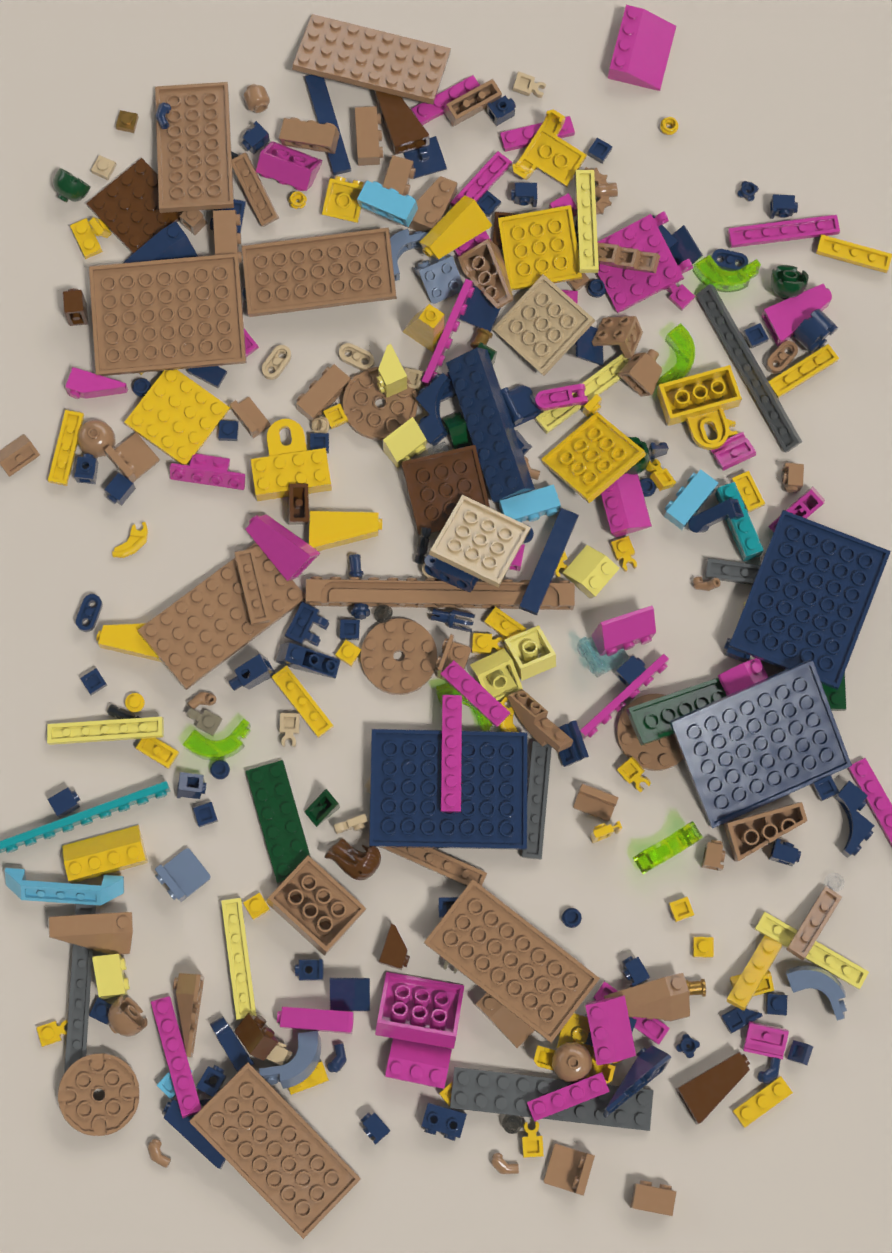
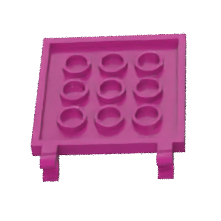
(630, 286)

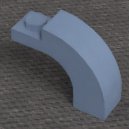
(401, 243)
(817, 978)
(300, 1066)

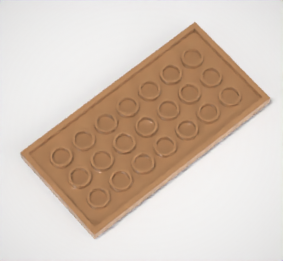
(372, 59)
(195, 148)
(318, 272)
(214, 620)
(511, 961)
(275, 1150)

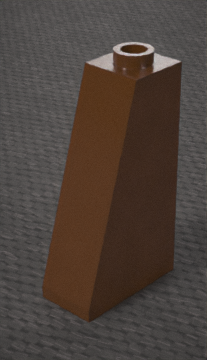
(401, 124)
(712, 1086)

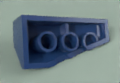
(166, 244)
(646, 1067)

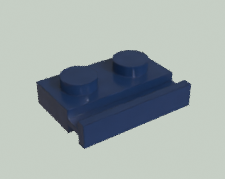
(578, 750)

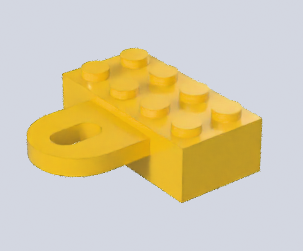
(701, 401)
(289, 464)

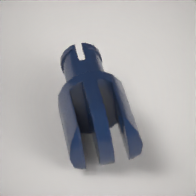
(450, 618)

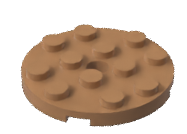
(369, 419)
(393, 675)
(652, 756)
(77, 1091)

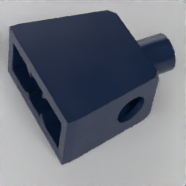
(259, 670)

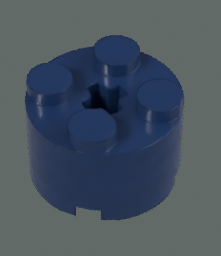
(813, 331)

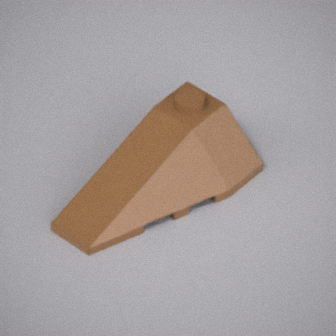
(488, 272)
(101, 932)
(189, 995)
(658, 999)

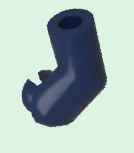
(161, 112)
(339, 1060)
(770, 1074)

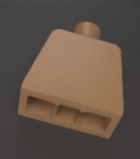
(642, 372)

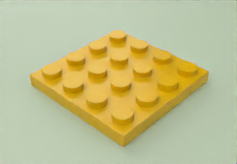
(540, 245)
(177, 416)
(593, 457)

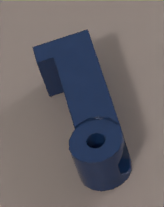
(728, 509)
(449, 574)
(231, 1043)

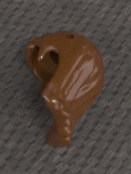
(353, 862)

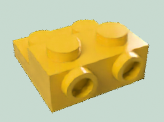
(342, 199)

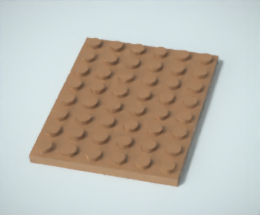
(167, 314)

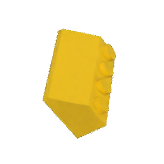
(104, 854)

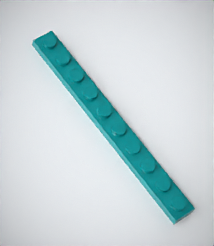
(85, 817)

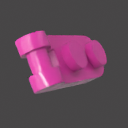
(561, 397)

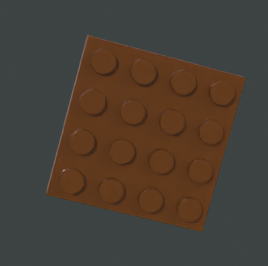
(132, 206)
(439, 482)

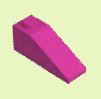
(89, 385)
(803, 506)

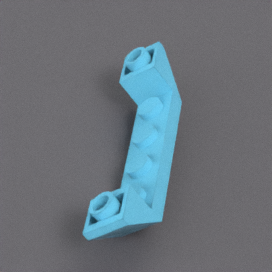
(70, 893)

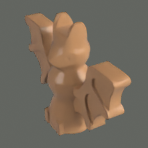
(603, 191)

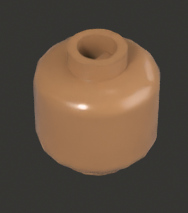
(256, 98)

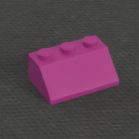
(288, 166)
(626, 506)
(625, 631)
(742, 676)
(610, 1030)
(418, 1063)

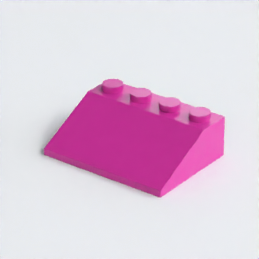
(642, 49)
(419, 1010)

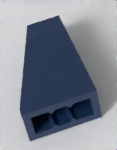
(189, 1132)

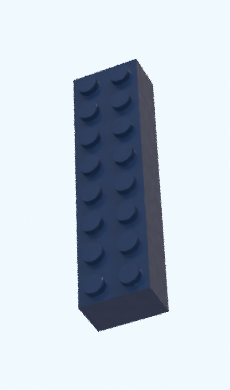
(490, 425)

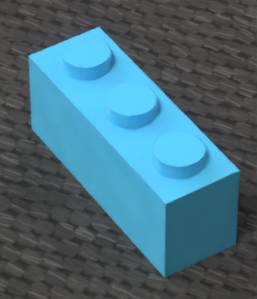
(387, 203)
(690, 499)
(531, 504)

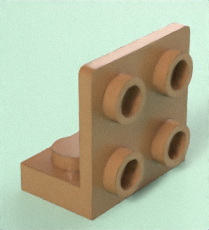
(619, 331)
(132, 457)
(452, 651)
(569, 1169)

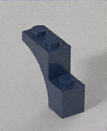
(430, 399)
(860, 828)

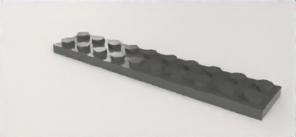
(510, 1093)

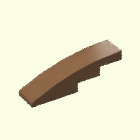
(627, 258)

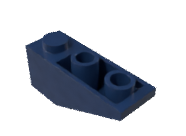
(307, 660)

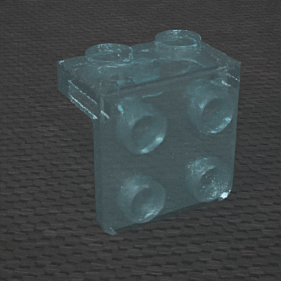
(599, 664)

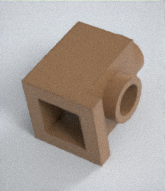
(193, 221)
(793, 477)
(713, 855)

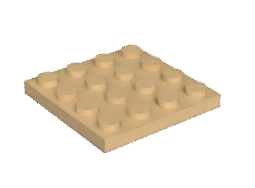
(543, 325)
(480, 541)

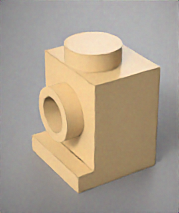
(280, 1054)

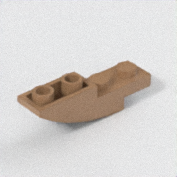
(535, 720)

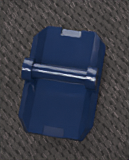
(520, 404)

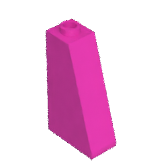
(787, 315)
(281, 546)
(316, 1020)

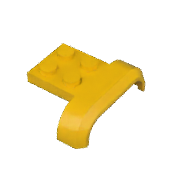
(550, 152)
(577, 1031)

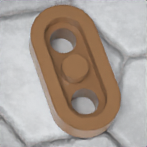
(781, 358)

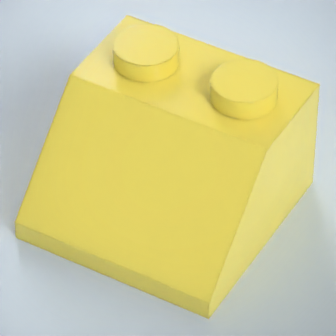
(391, 374)
(404, 442)
(590, 571)
(530, 653)
(497, 674)
(110, 976)

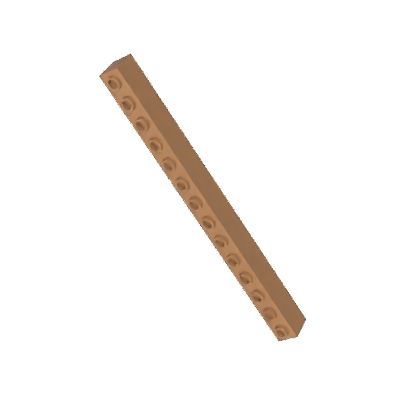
(431, 594)

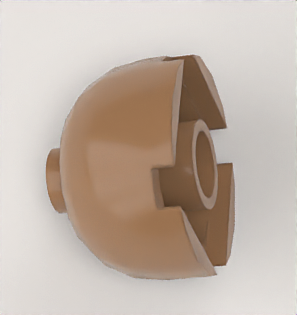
(95, 438)
(125, 1017)
(571, 1062)

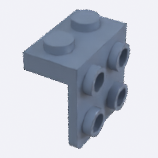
(439, 278)
(182, 875)

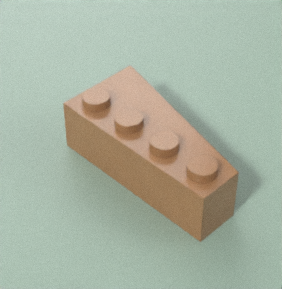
(758, 830)

